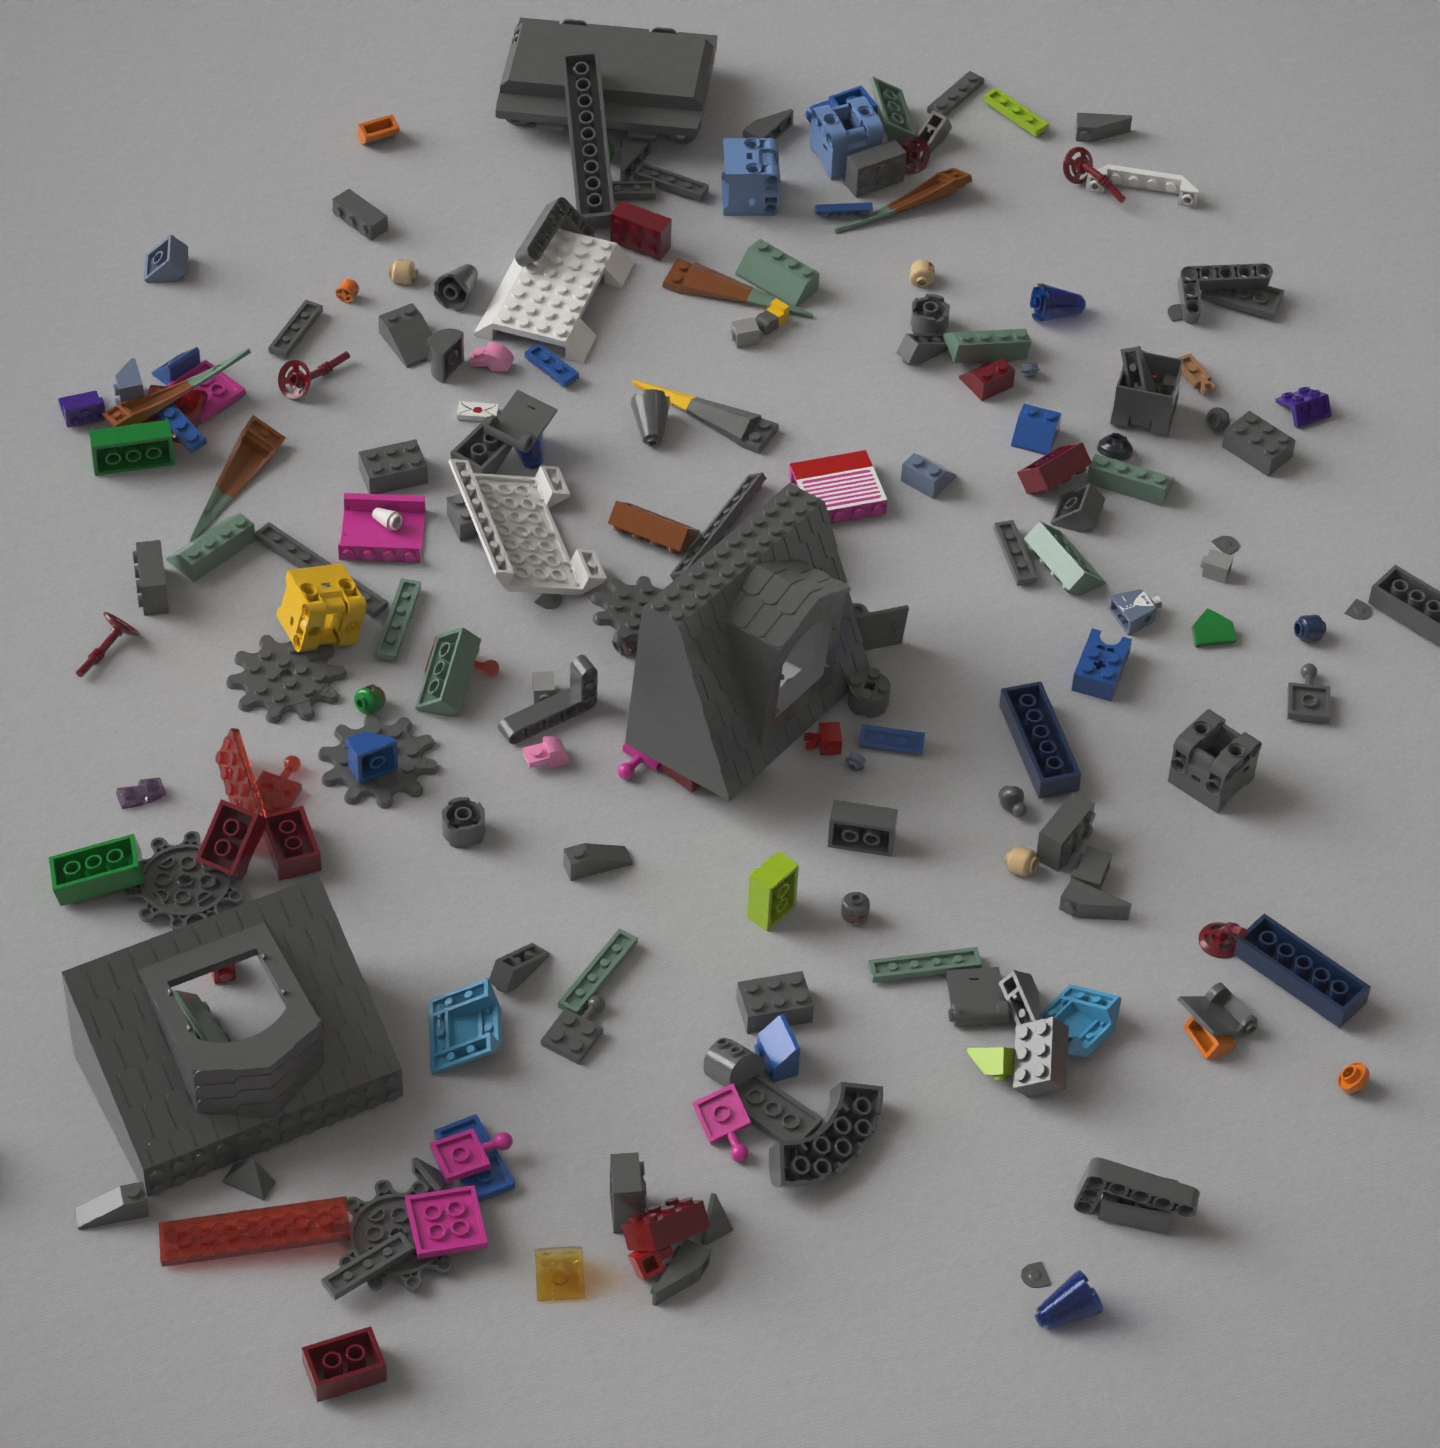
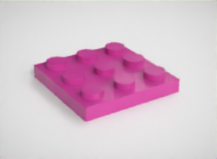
(220, 390)
(446, 1222)

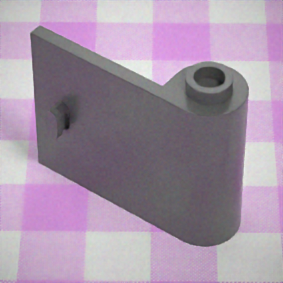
(520, 421)
(881, 627)
(976, 997)
(1220, 1012)

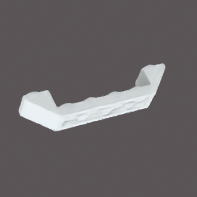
(1146, 180)

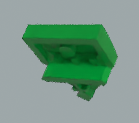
(1213, 629)

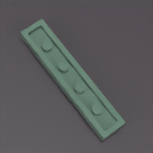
(398, 620)
(923, 964)
(598, 971)

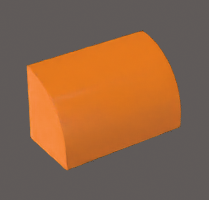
(377, 129)
(1210, 1046)

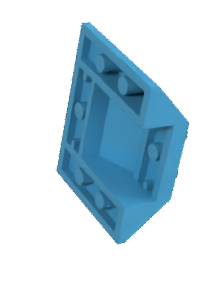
(1088, 1014)
(464, 1025)

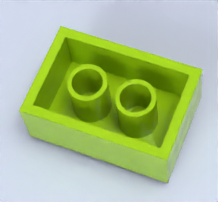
(772, 890)

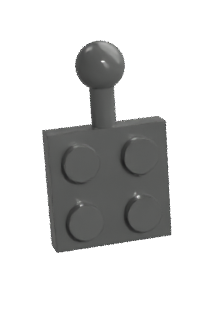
(1307, 700)
(575, 1034)

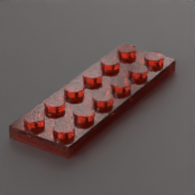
(238, 775)

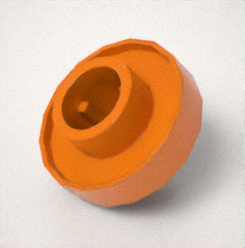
(1354, 1077)

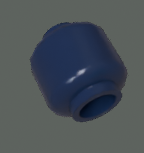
(1309, 628)

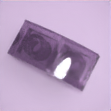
(146, 792)

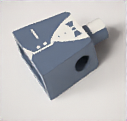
(1134, 610)

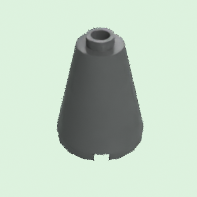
(456, 286)
(651, 415)

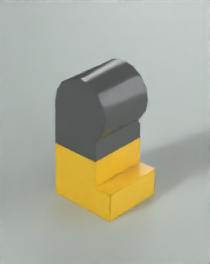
(773, 316)

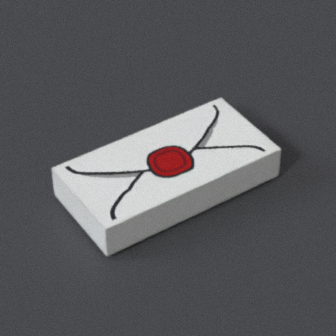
(476, 411)

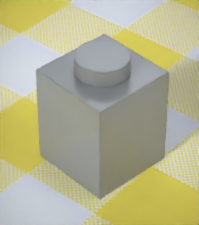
(744, 332)
(1217, 566)
(542, 685)

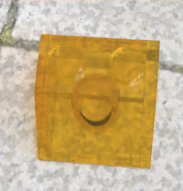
(559, 1273)

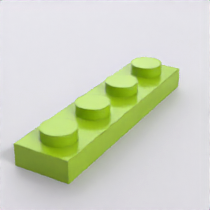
(1015, 112)

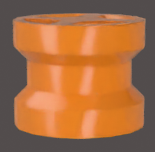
(347, 290)

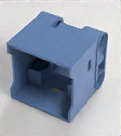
(844, 132)
(751, 177)

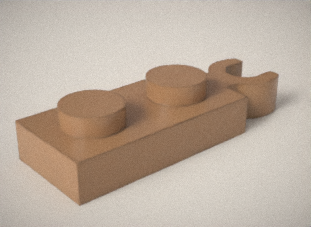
(1196, 374)

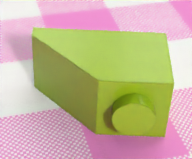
(994, 1061)

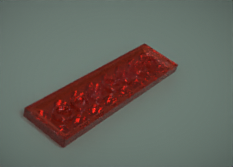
(254, 1231)

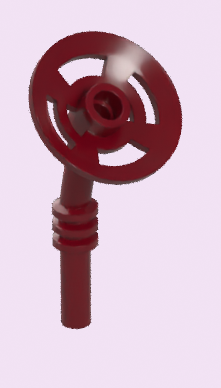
(914, 155)
(1082, 165)
(300, 379)
(118, 628)
(1221, 938)

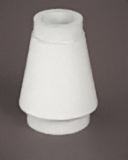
(390, 519)

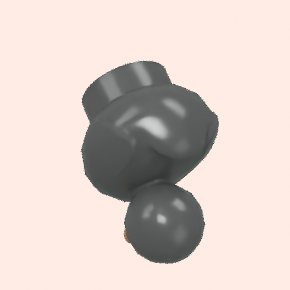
(1218, 419)
(1012, 800)

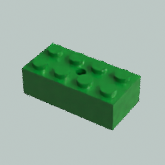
(131, 447)
(97, 869)

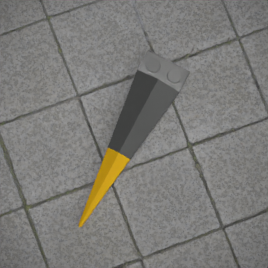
(740, 426)

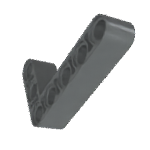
(555, 216)
(1216, 282)
(557, 708)
(1133, 1185)

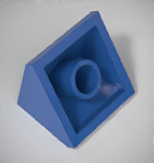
(177, 366)

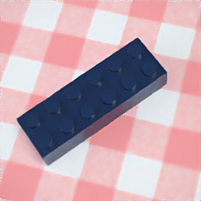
(1040, 740)
(1302, 970)

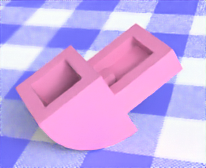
(494, 356)
(549, 752)

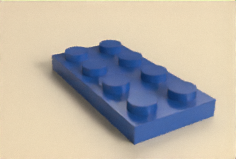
(489, 1182)

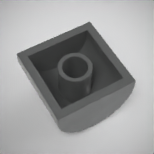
(445, 352)
(732, 1063)

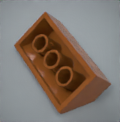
(652, 527)

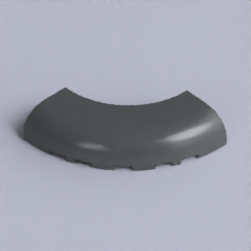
(837, 1142)

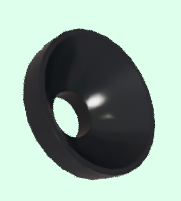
(1115, 447)

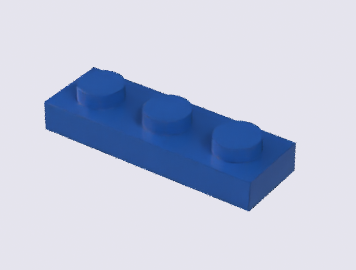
(843, 208)
(551, 365)
(182, 428)
(892, 738)

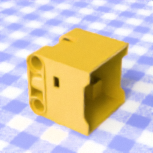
(321, 614)

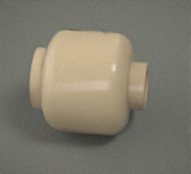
(403, 272)
(922, 273)
(1021, 861)

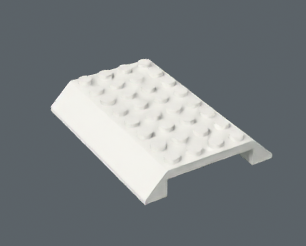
(553, 292)
(521, 533)

